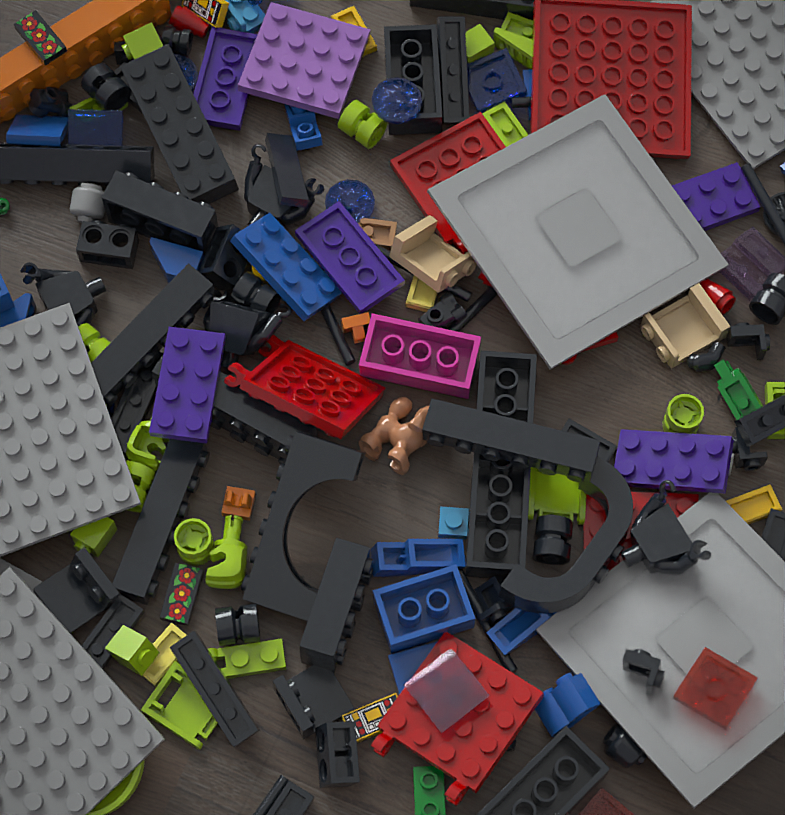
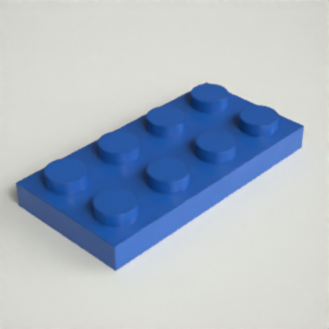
(286, 266)

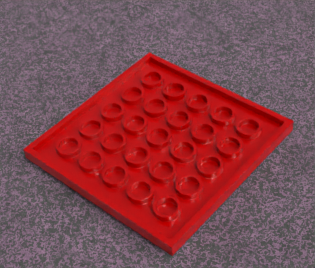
(618, 49)

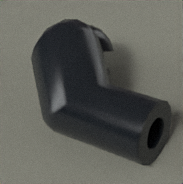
(706, 361)

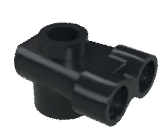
(48, 101)
(446, 310)

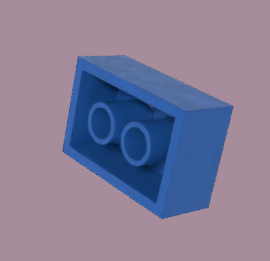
(423, 608)

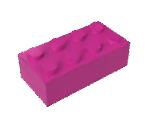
(419, 356)

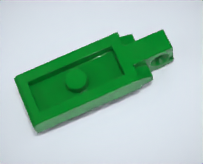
(736, 390)

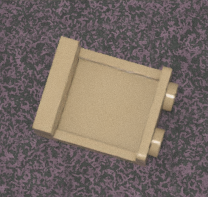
(429, 256)
(685, 327)

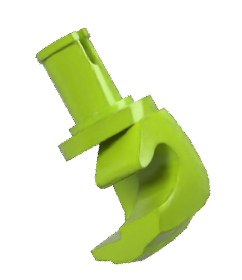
(142, 445)
(232, 571)

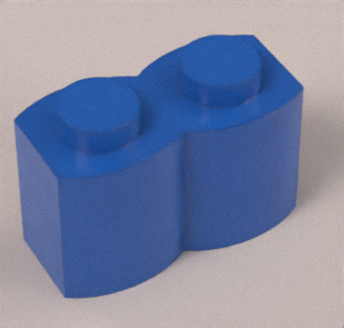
(566, 703)

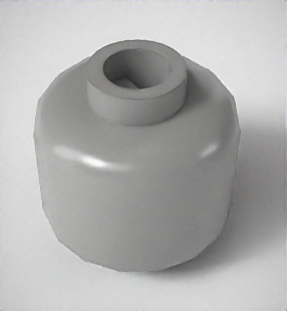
(87, 203)

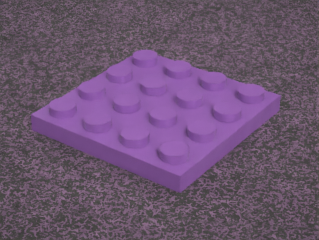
(304, 60)

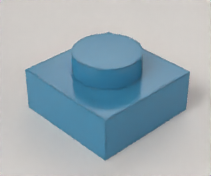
(453, 522)

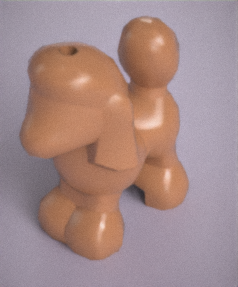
(403, 437)

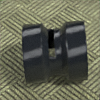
(178, 40)

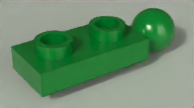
(429, 791)

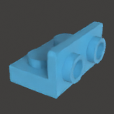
(243, 16)

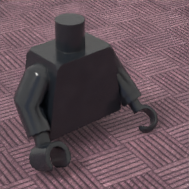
(262, 194)
(65, 287)
(243, 326)
(661, 539)

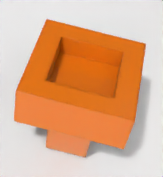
(356, 325)
(238, 502)

